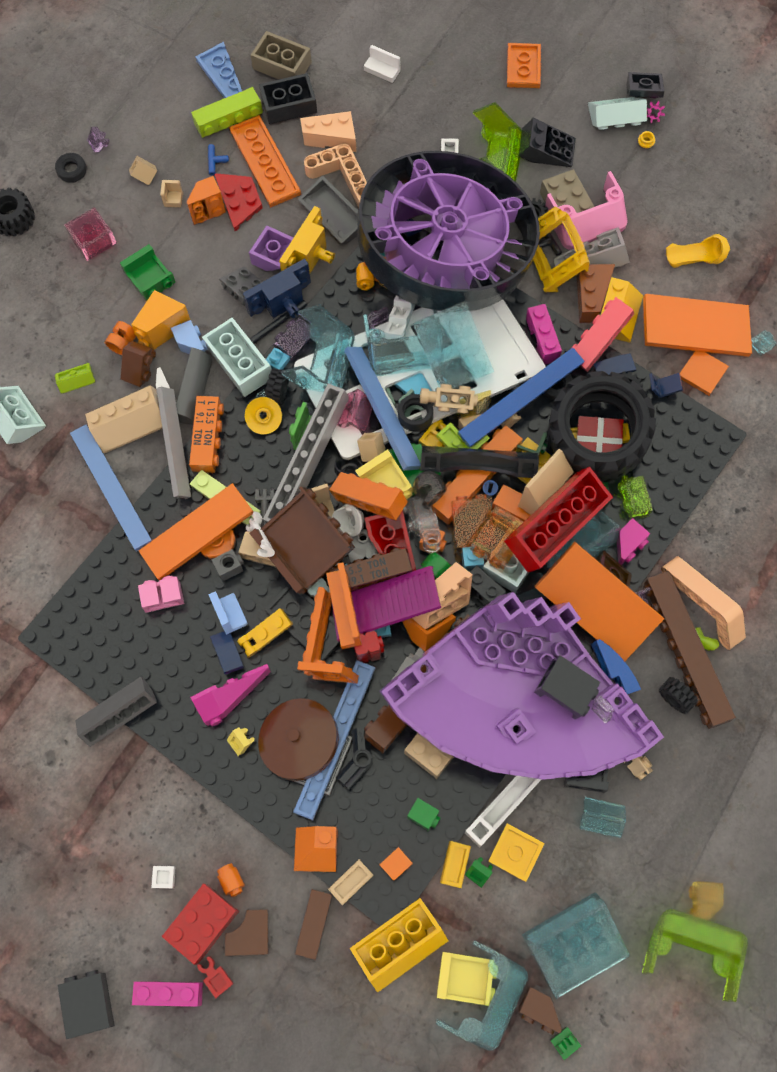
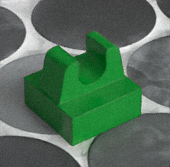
(478, 872)
(565, 1043)

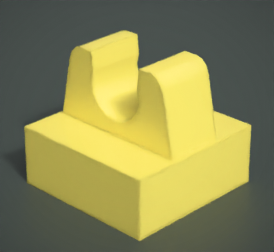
(239, 741)

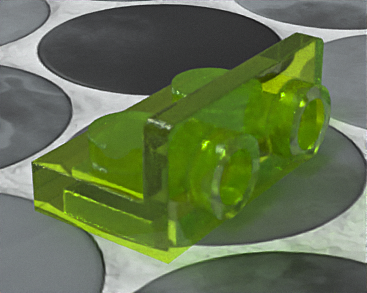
(635, 495)

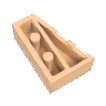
(329, 130)
(453, 592)

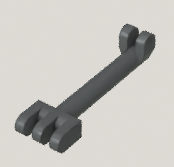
(264, 500)

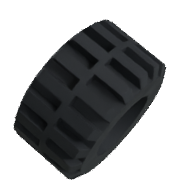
(22, 216)

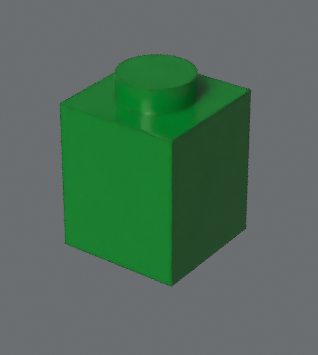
(424, 814)

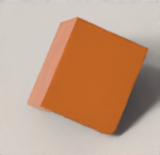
(396, 864)

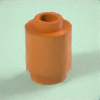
(230, 880)

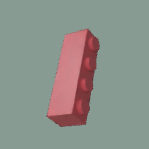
(603, 332)

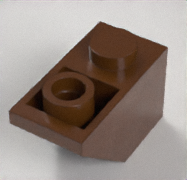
(539, 1008)

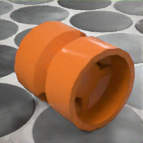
(121, 336)

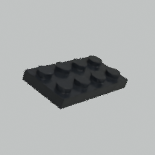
(299, 610)

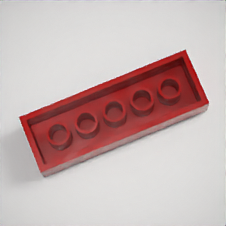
(558, 519)

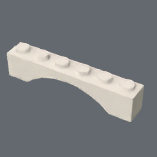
(500, 809)

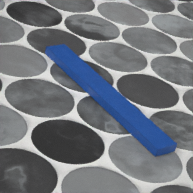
(520, 397)

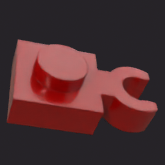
(217, 979)

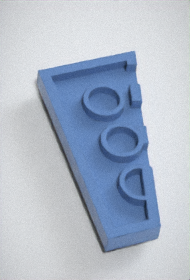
(219, 69)

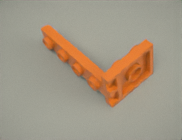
(312, 660)

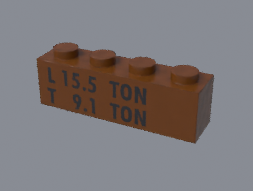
(376, 569)

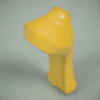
(711, 250)

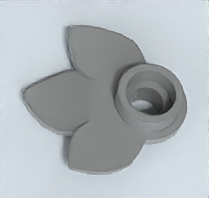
(362, 548)

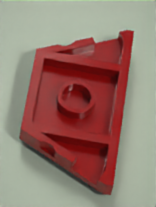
(239, 197)

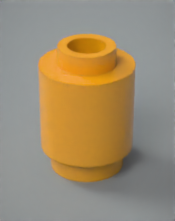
(364, 277)

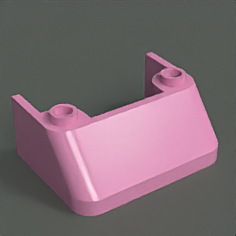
(596, 219)

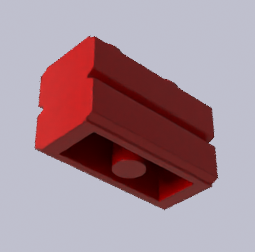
(371, 647)

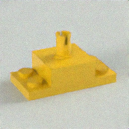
(308, 243)

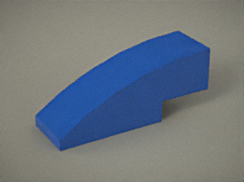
(615, 667)

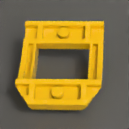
(571, 266)

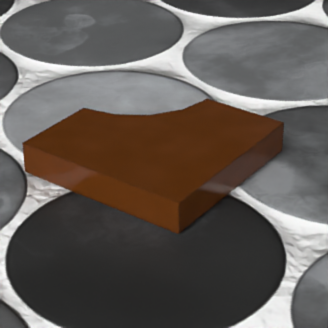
(250, 937)

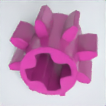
(656, 106)

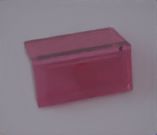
(356, 411)

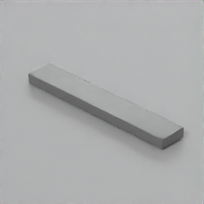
(173, 442)

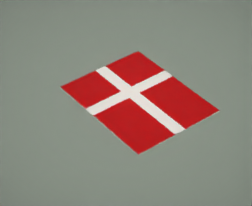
(600, 433)

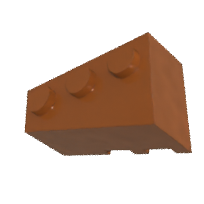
(592, 290)

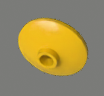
(267, 424)

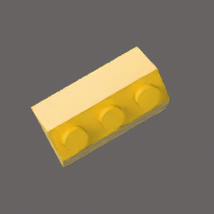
(630, 296)

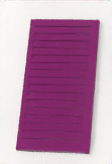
(395, 600)

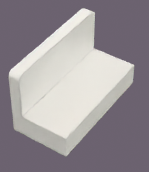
(382, 64)

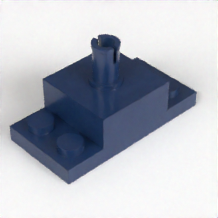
(279, 292)

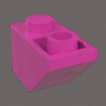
(630, 539)

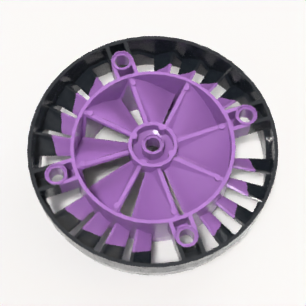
(469, 212)

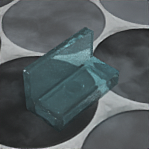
(603, 817)

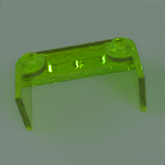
(502, 138)
(724, 943)

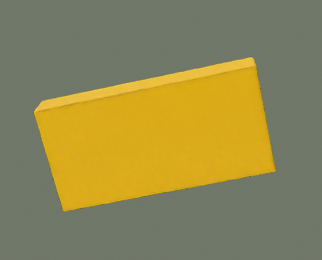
(455, 864)

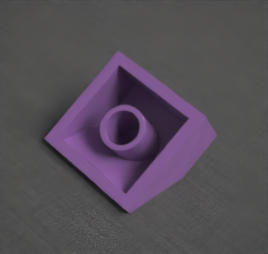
(269, 249)

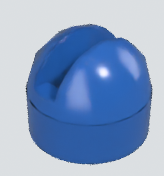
(486, 487)

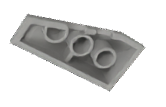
(606, 249)

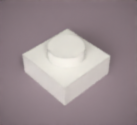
(163, 877)

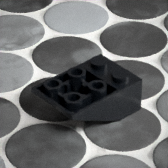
(546, 144)

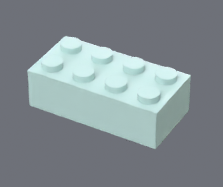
(238, 356)

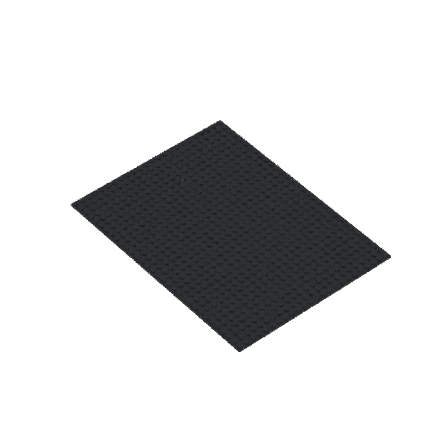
(106, 640)

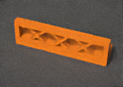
(343, 608)

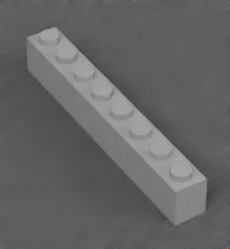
(309, 449)

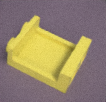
(385, 470)
(465, 979)

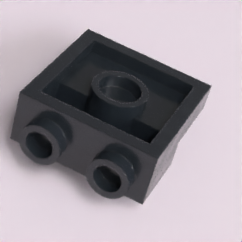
(645, 85)

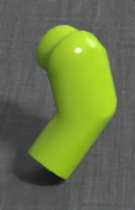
(708, 643)

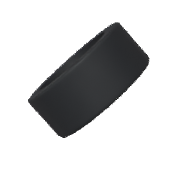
(414, 425)

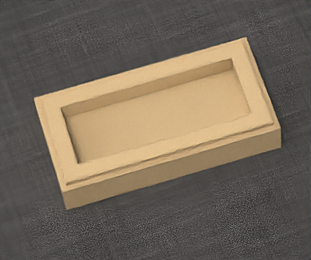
(350, 882)

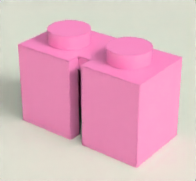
(160, 594)

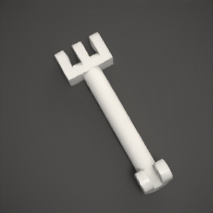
(255, 523)

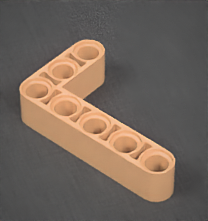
(336, 159)
(710, 598)

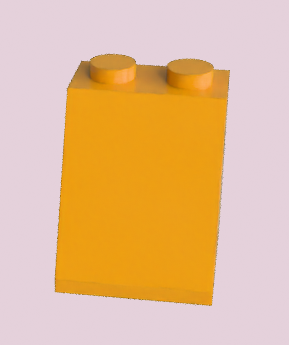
(157, 318)

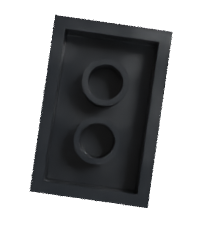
(288, 98)

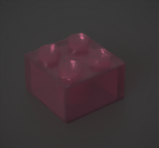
(90, 234)

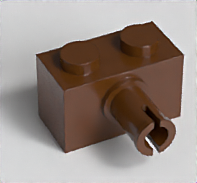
(136, 363)

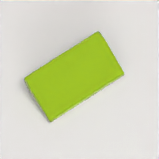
(74, 378)

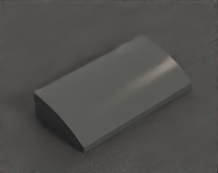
(337, 212)

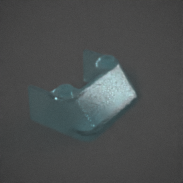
(396, 354)
(329, 359)
(492, 1028)

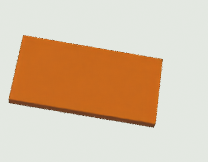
(697, 325)
(601, 600)

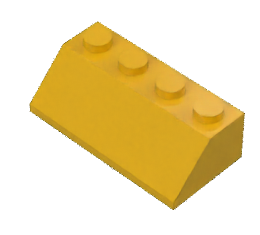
(399, 945)

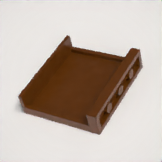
(305, 541)

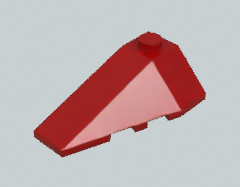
(389, 534)

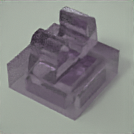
(97, 139)

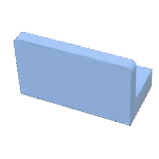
(228, 612)

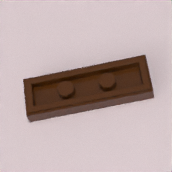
(313, 924)

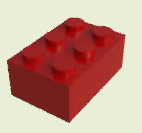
(200, 924)

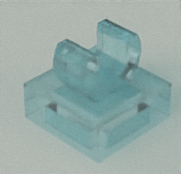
(763, 342)

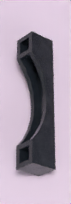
(507, 462)

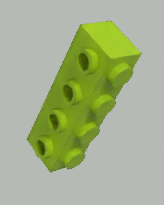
(227, 112)

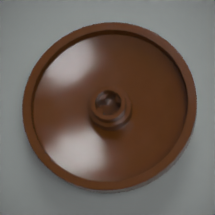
(298, 739)

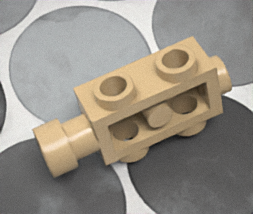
(453, 397)

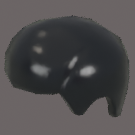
(347, 466)

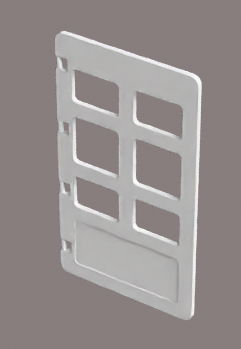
(506, 348)

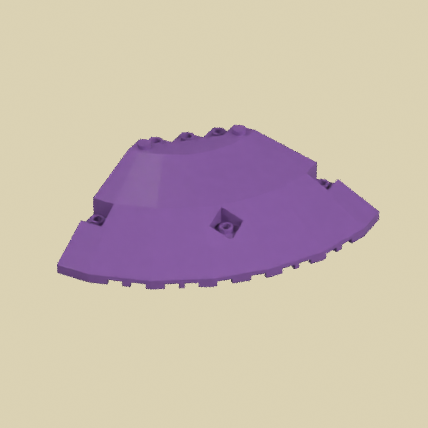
(485, 684)

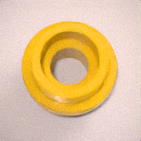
(646, 139)

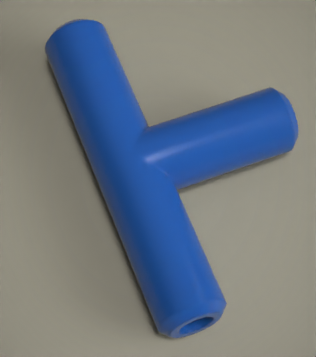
(212, 159)

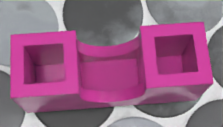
(547, 341)
(167, 993)

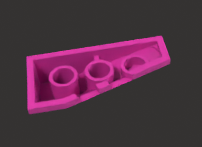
(216, 703)

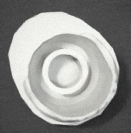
(350, 519)

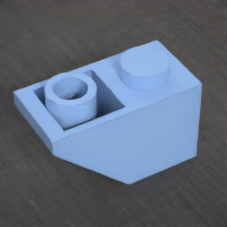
(187, 337)

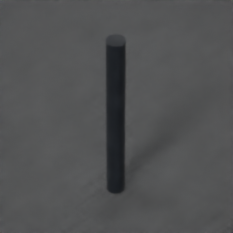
(276, 323)

